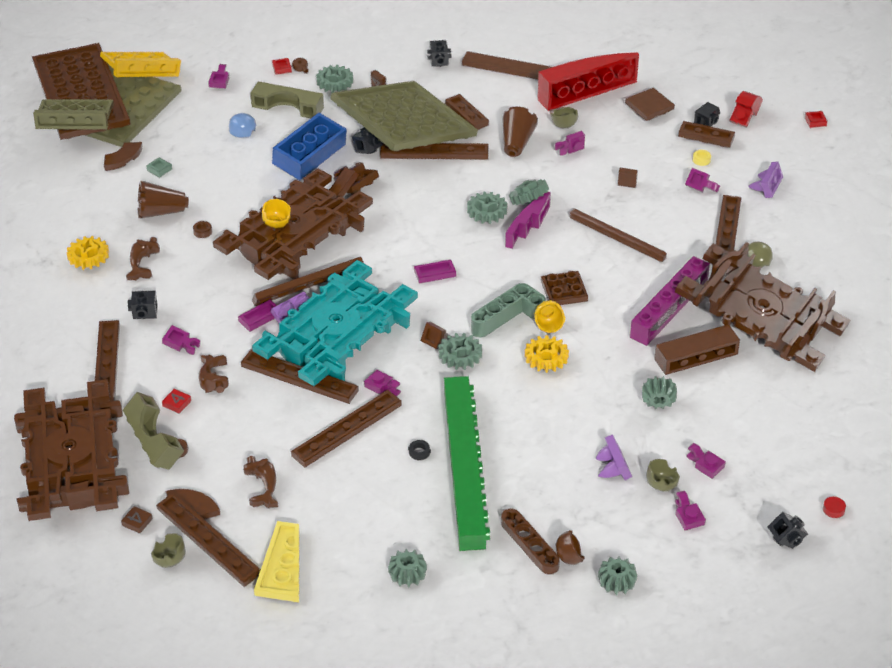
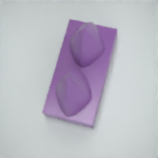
(770, 180)
(280, 312)
(618, 465)

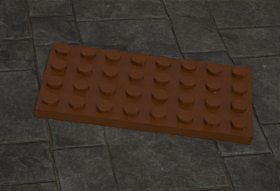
(80, 75)

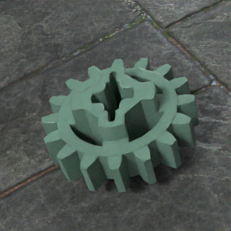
(334, 78)
(528, 191)
(487, 207)
(462, 351)

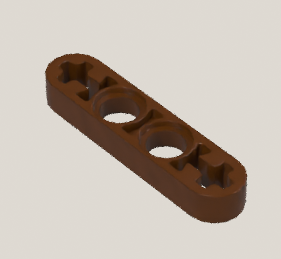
(527, 542)

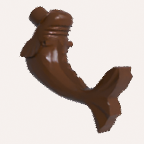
(138, 251)
(211, 381)
(266, 471)

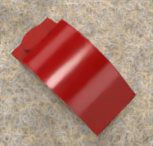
(746, 106)

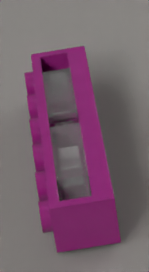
(666, 303)

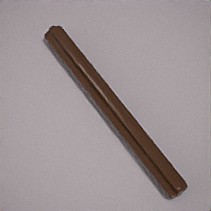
(618, 235)

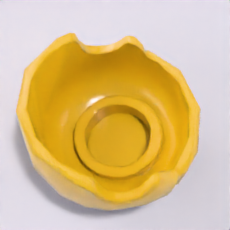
(276, 213)
(549, 316)

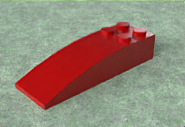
(586, 78)

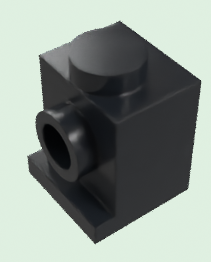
(707, 115)

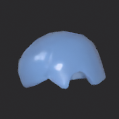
(242, 125)

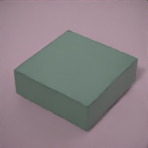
(159, 167)

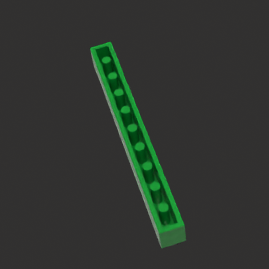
(465, 464)

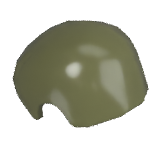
(564, 117)
(763, 253)
(661, 476)
(169, 552)

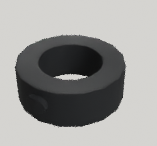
(419, 455)

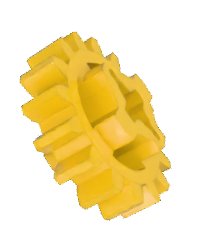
(87, 252)
(546, 353)

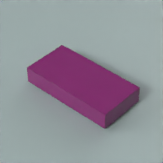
(435, 271)
(257, 316)

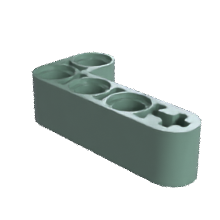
(504, 308)

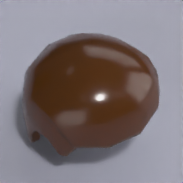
(569, 548)

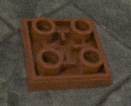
(650, 104)
(564, 288)

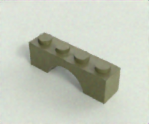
(270, 95)
(160, 447)

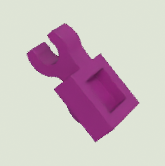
(219, 78)
(573, 143)
(699, 180)
(381, 382)
(706, 463)
(688, 515)

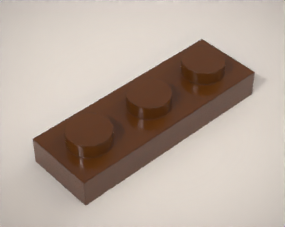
(467, 111)
(706, 134)

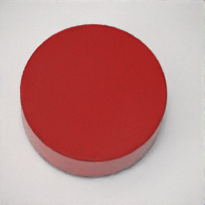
(834, 507)

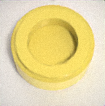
(701, 157)

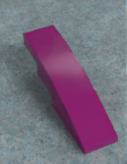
(529, 218)

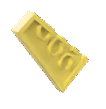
(281, 565)

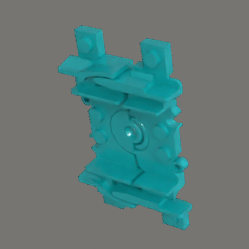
(359, 313)

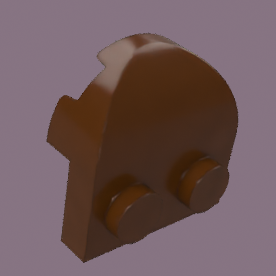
(365, 177)

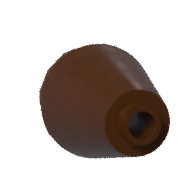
(517, 129)
(159, 200)

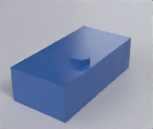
(309, 146)

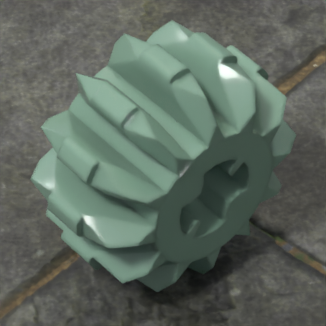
(659, 392)
(407, 568)
(617, 575)

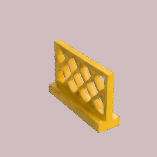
(142, 64)

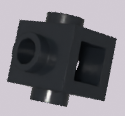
(439, 53)
(366, 142)
(143, 304)
(788, 530)

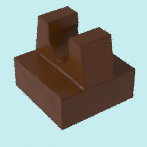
(433, 335)

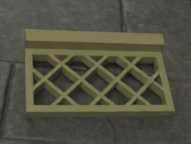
(69, 118)

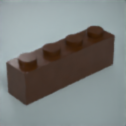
(697, 349)

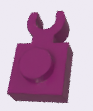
(178, 339)

